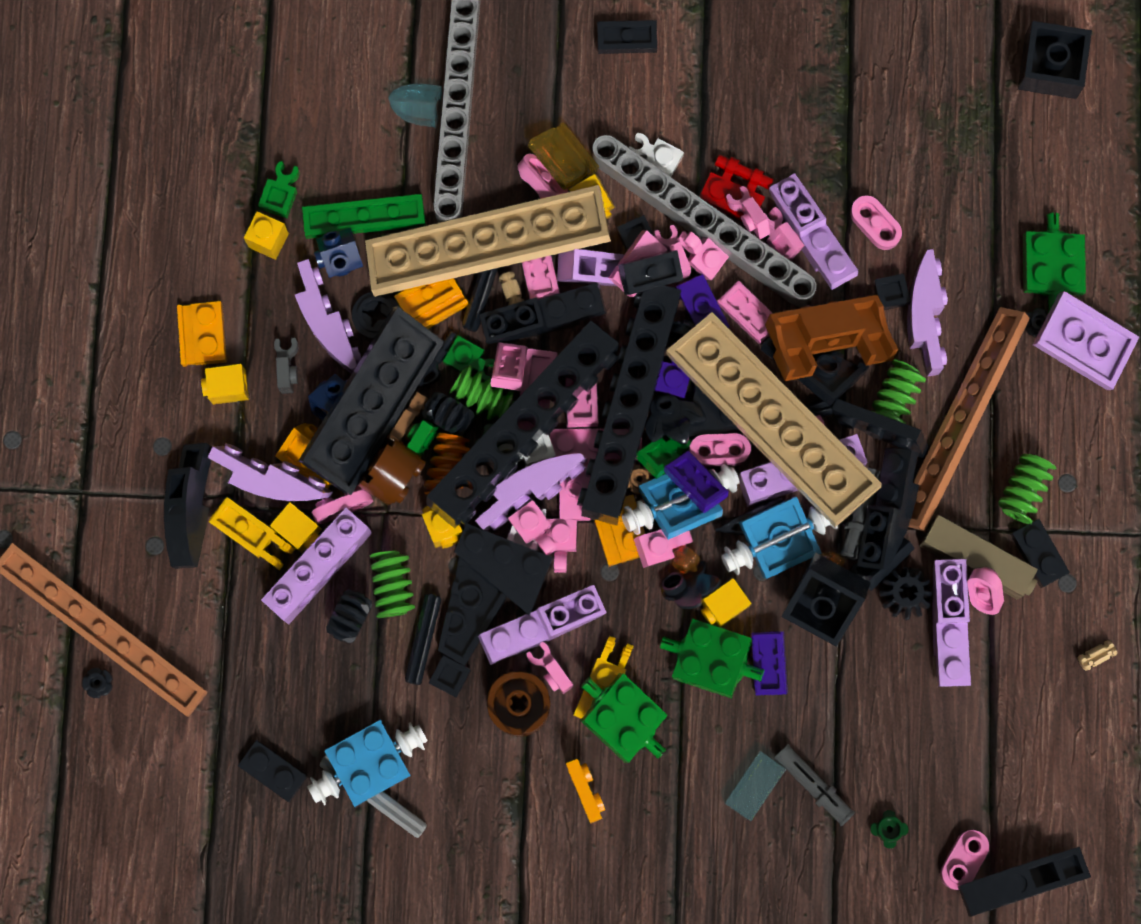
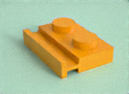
(432, 302)
(201, 333)
(617, 540)
(591, 803)

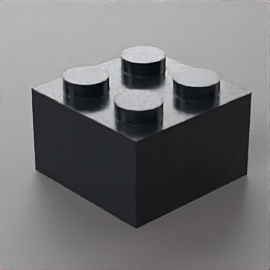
(1054, 60)
(826, 599)

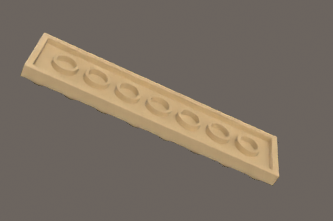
(487, 240)
(774, 419)

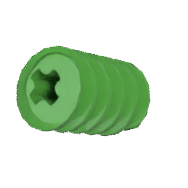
(898, 390)
(481, 394)
(1025, 487)
(392, 583)

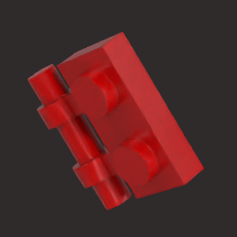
(718, 187)

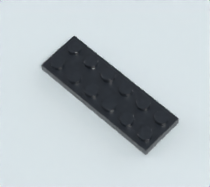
(371, 401)

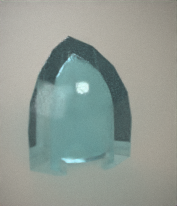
(417, 103)

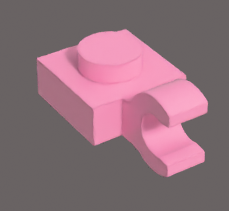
(753, 216)
(782, 236)
(672, 244)
(704, 254)
(531, 525)
(563, 534)
(655, 548)
(556, 677)

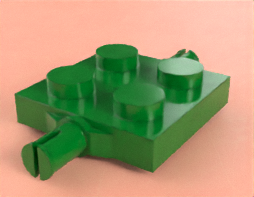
(1054, 262)
(712, 658)
(623, 717)

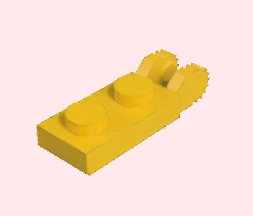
(248, 531)
(603, 674)

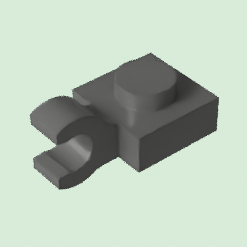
(286, 373)

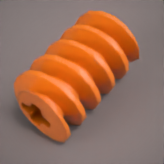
(449, 453)

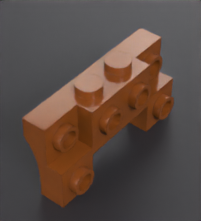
(829, 328)

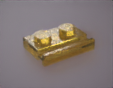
(563, 156)

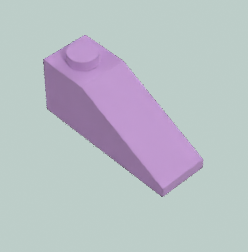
(587, 267)

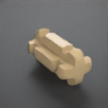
(510, 288)
(1097, 655)

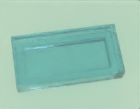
(755, 786)

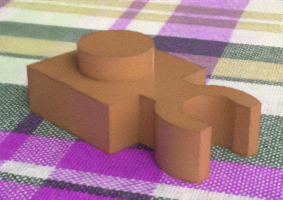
(409, 417)

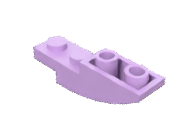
(810, 224)
(926, 302)
(328, 329)
(540, 478)
(278, 482)
(950, 622)
(542, 625)

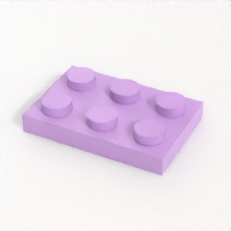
(1086, 340)

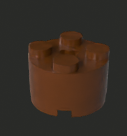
(391, 471)
(521, 686)

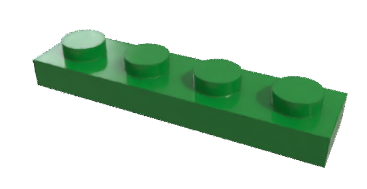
(364, 215)

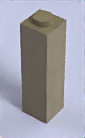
(954, 542)

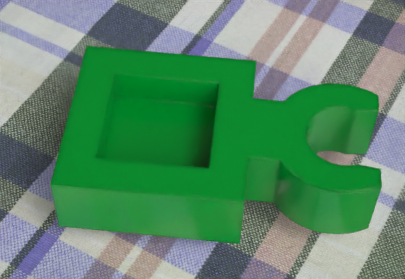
(278, 194)
(466, 353)
(422, 436)
(659, 454)

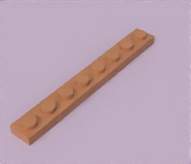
(966, 413)
(101, 630)

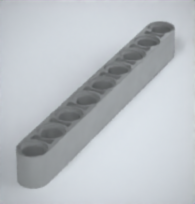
(456, 110)
(698, 207)

